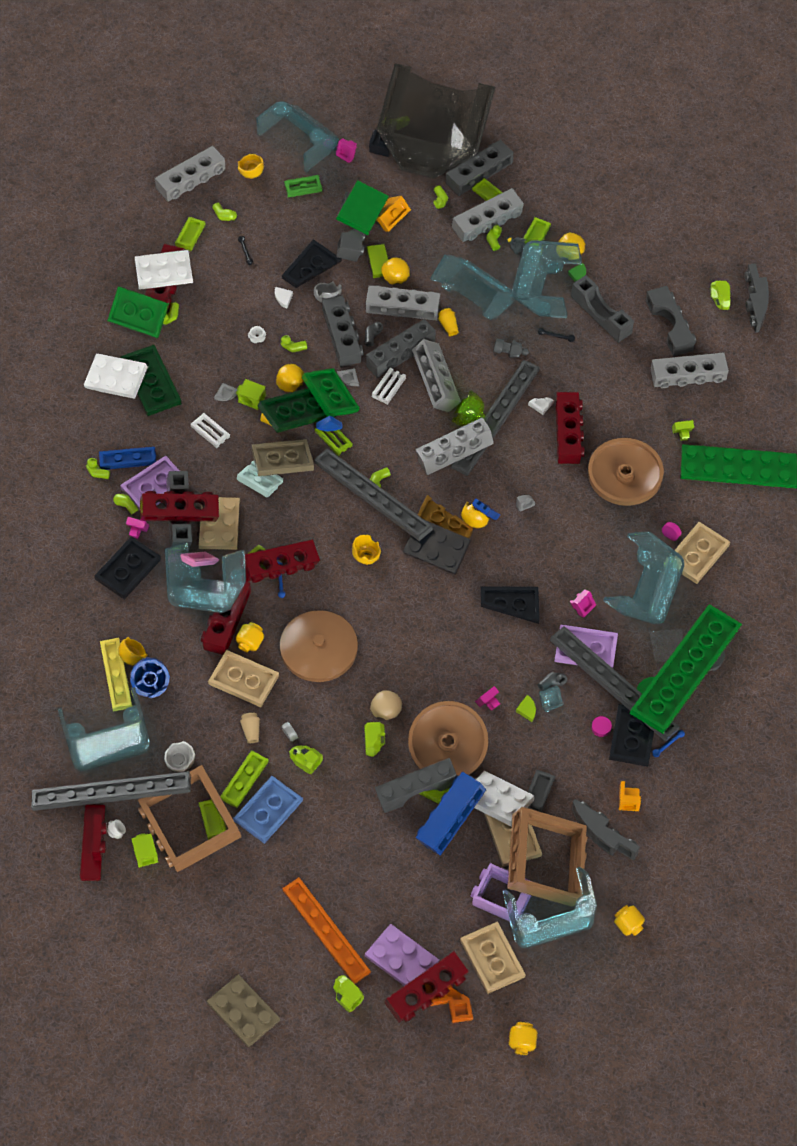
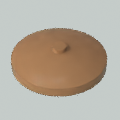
(625, 471)
(318, 646)
(447, 732)

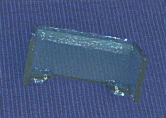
(323, 139)
(535, 263)
(474, 284)
(657, 583)
(191, 591)
(108, 744)
(530, 932)

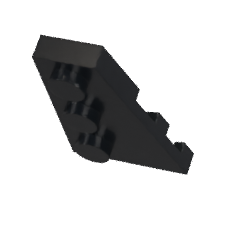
(309, 264)
(513, 601)

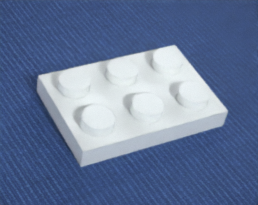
(163, 269)
(115, 376)
(501, 798)

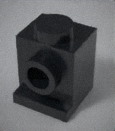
(377, 145)

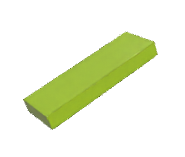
(244, 779)

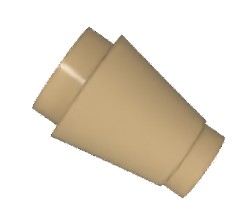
(250, 726)

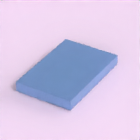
(268, 809)

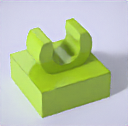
(683, 429)

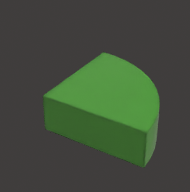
(577, 272)

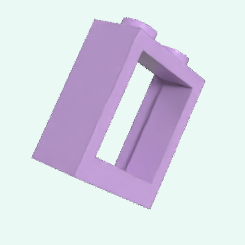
(502, 875)

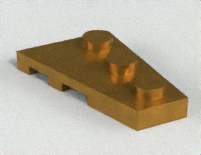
(438, 515)

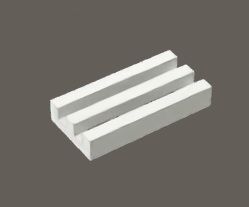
(395, 375)
(226, 435)

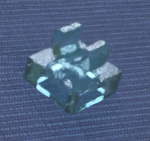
(551, 698)

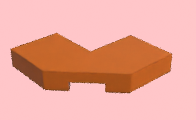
(458, 1003)

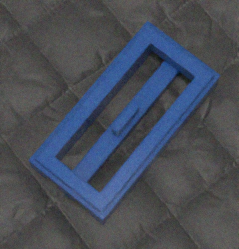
(484, 508)

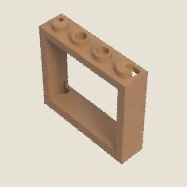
(203, 849)
(518, 850)

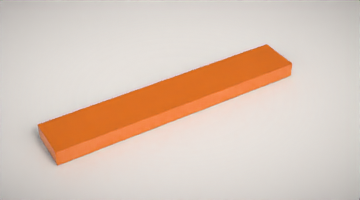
(326, 930)

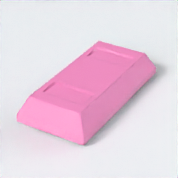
(199, 559)

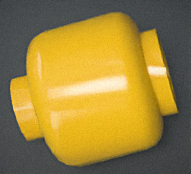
(249, 637)
(629, 920)
(523, 1038)

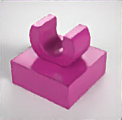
(346, 150)
(136, 527)
(583, 603)
(489, 699)

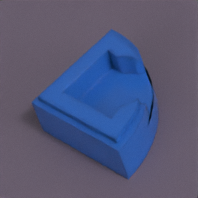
(329, 424)

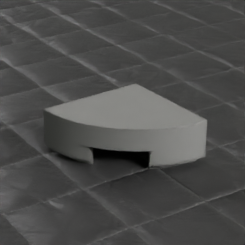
(349, 376)
(225, 392)
(524, 502)

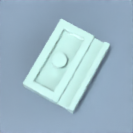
(262, 484)

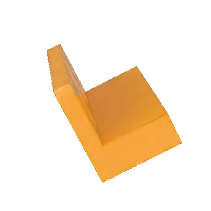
(392, 212)

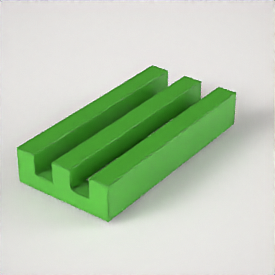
(304, 188)

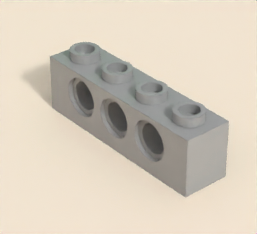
(190, 173)
(493, 207)
(402, 302)
(700, 367)
(436, 375)
(454, 446)

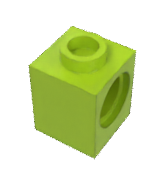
(251, 393)
(144, 850)

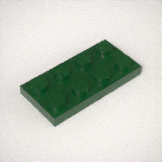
(156, 389)
(292, 410)

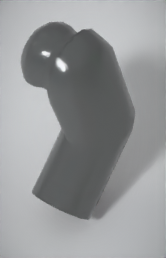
(371, 332)
(552, 678)

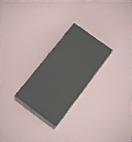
(540, 788)

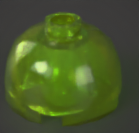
(469, 409)

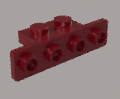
(93, 843)

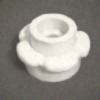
(257, 330)
(116, 829)

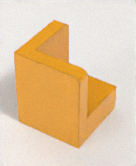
(629, 798)

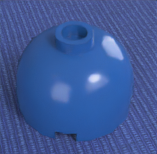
(150, 677)

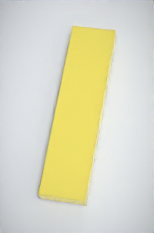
(115, 675)

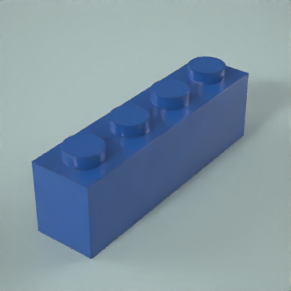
(450, 813)

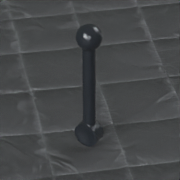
(241, 239)
(571, 338)

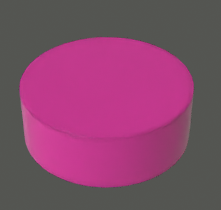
(671, 531)
(601, 726)

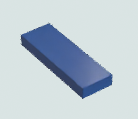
(127, 458)

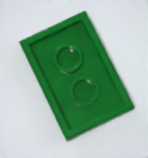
(362, 207)
(138, 312)
(330, 392)

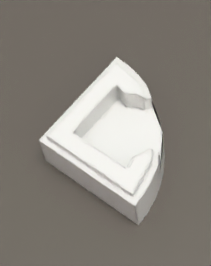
(283, 296)
(541, 405)

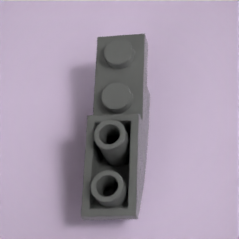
(758, 297)
(598, 831)

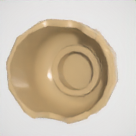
(386, 705)

